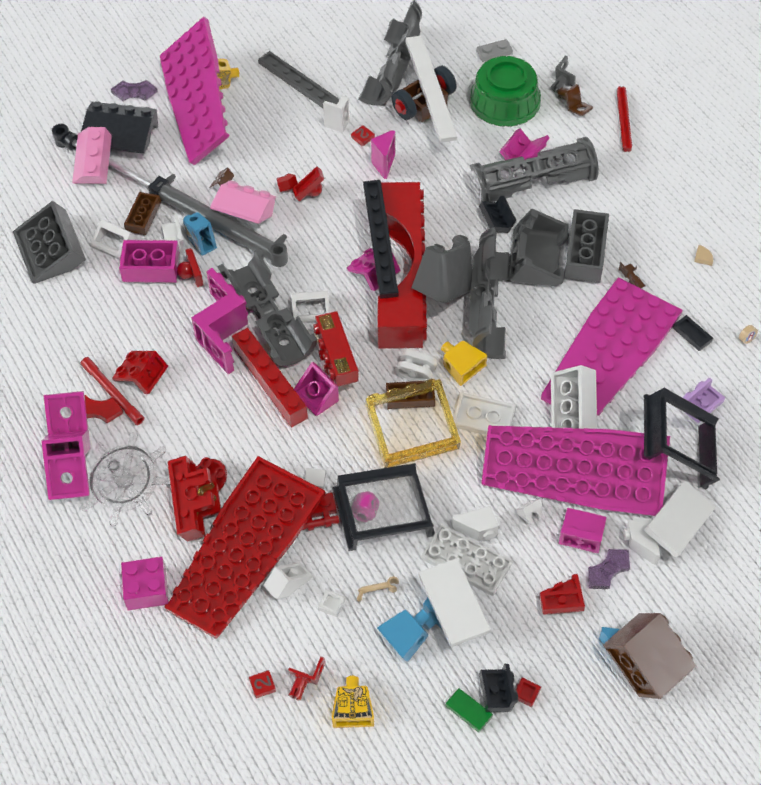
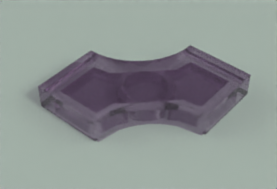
(141, 90)
(601, 575)

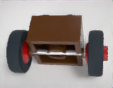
(411, 101)

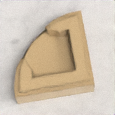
(703, 256)

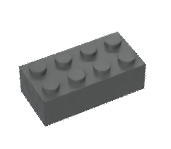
(587, 246)

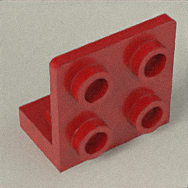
(142, 368)

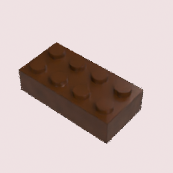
(142, 213)
(422, 400)

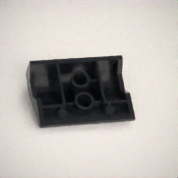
(127, 124)

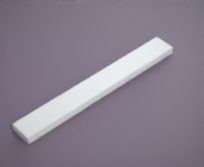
(431, 89)

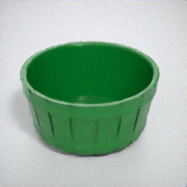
(505, 92)

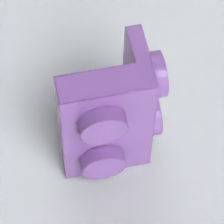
(705, 397)

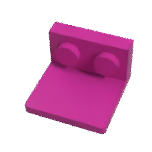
(520, 145)
(366, 266)
(582, 530)

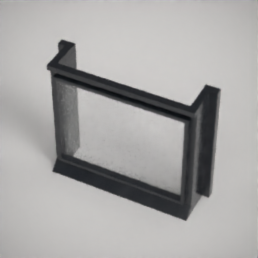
(393, 506)

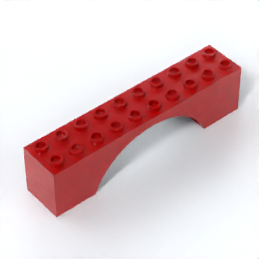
(403, 318)

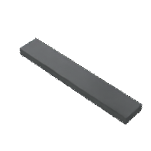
(296, 79)

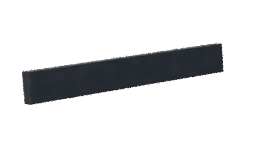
(380, 239)

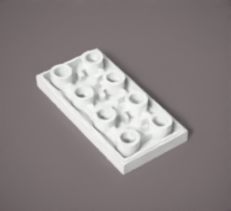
(680, 518)
(480, 565)
(454, 602)

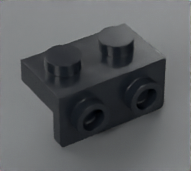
(498, 214)
(498, 689)

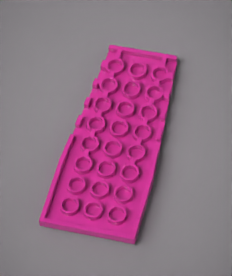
(194, 92)
(619, 338)
(576, 467)

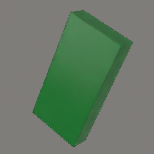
(468, 710)

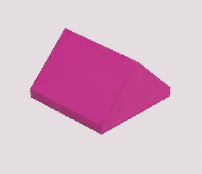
(383, 152)
(317, 389)

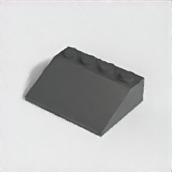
(49, 243)

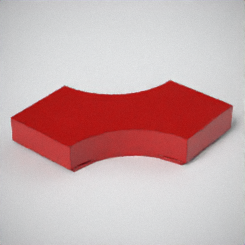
(105, 410)

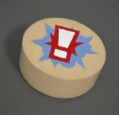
(748, 334)

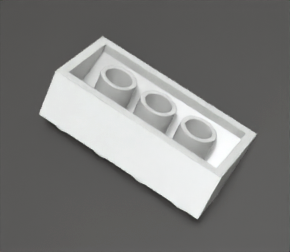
(574, 398)

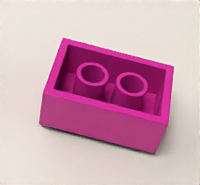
(149, 261)

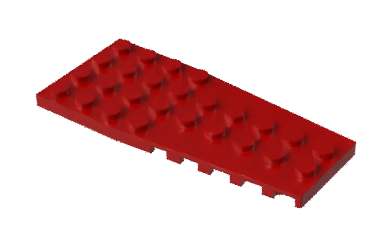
(243, 545)

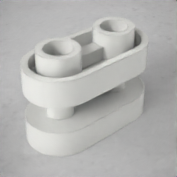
(416, 365)

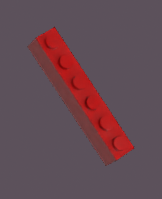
(269, 377)

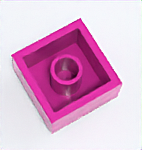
(144, 583)

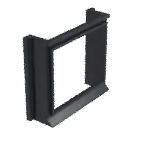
(656, 434)

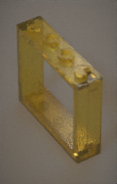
(418, 452)

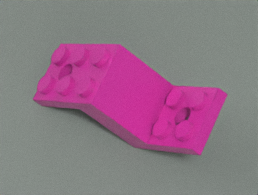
(220, 320)
(66, 445)

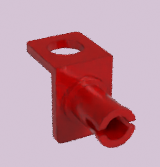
(302, 679)

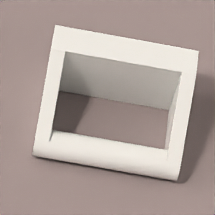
(102, 229)
(309, 297)

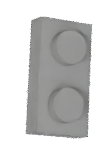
(494, 49)

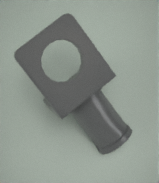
(563, 76)

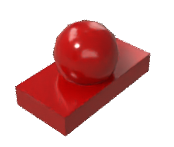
(309, 185)
(190, 268)

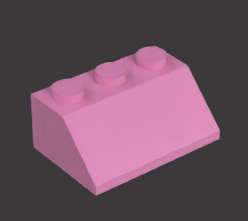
(92, 156)
(244, 202)

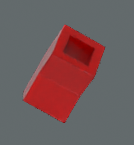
(286, 182)

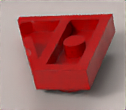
(563, 597)

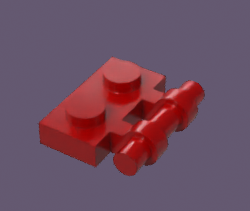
(325, 508)

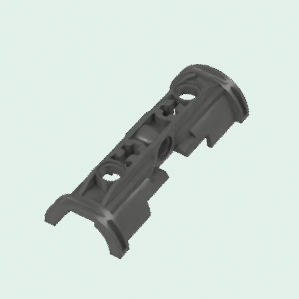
(390, 76)
(583, 168)
(487, 271)
(258, 275)

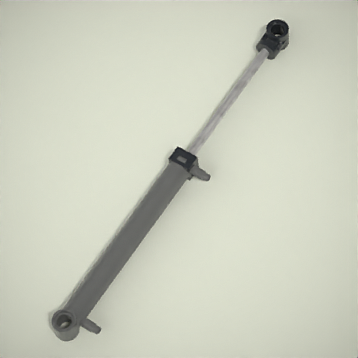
(274, 251)

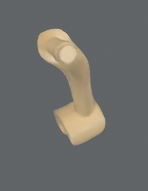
(374, 587)

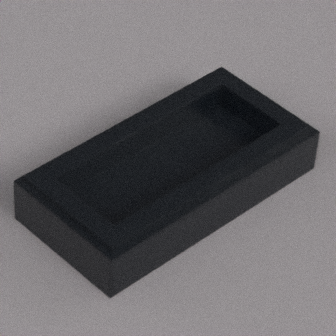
(692, 333)

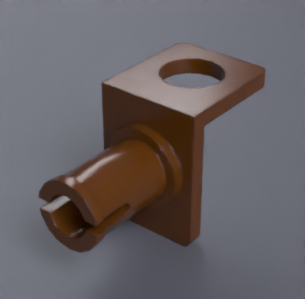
(574, 100)

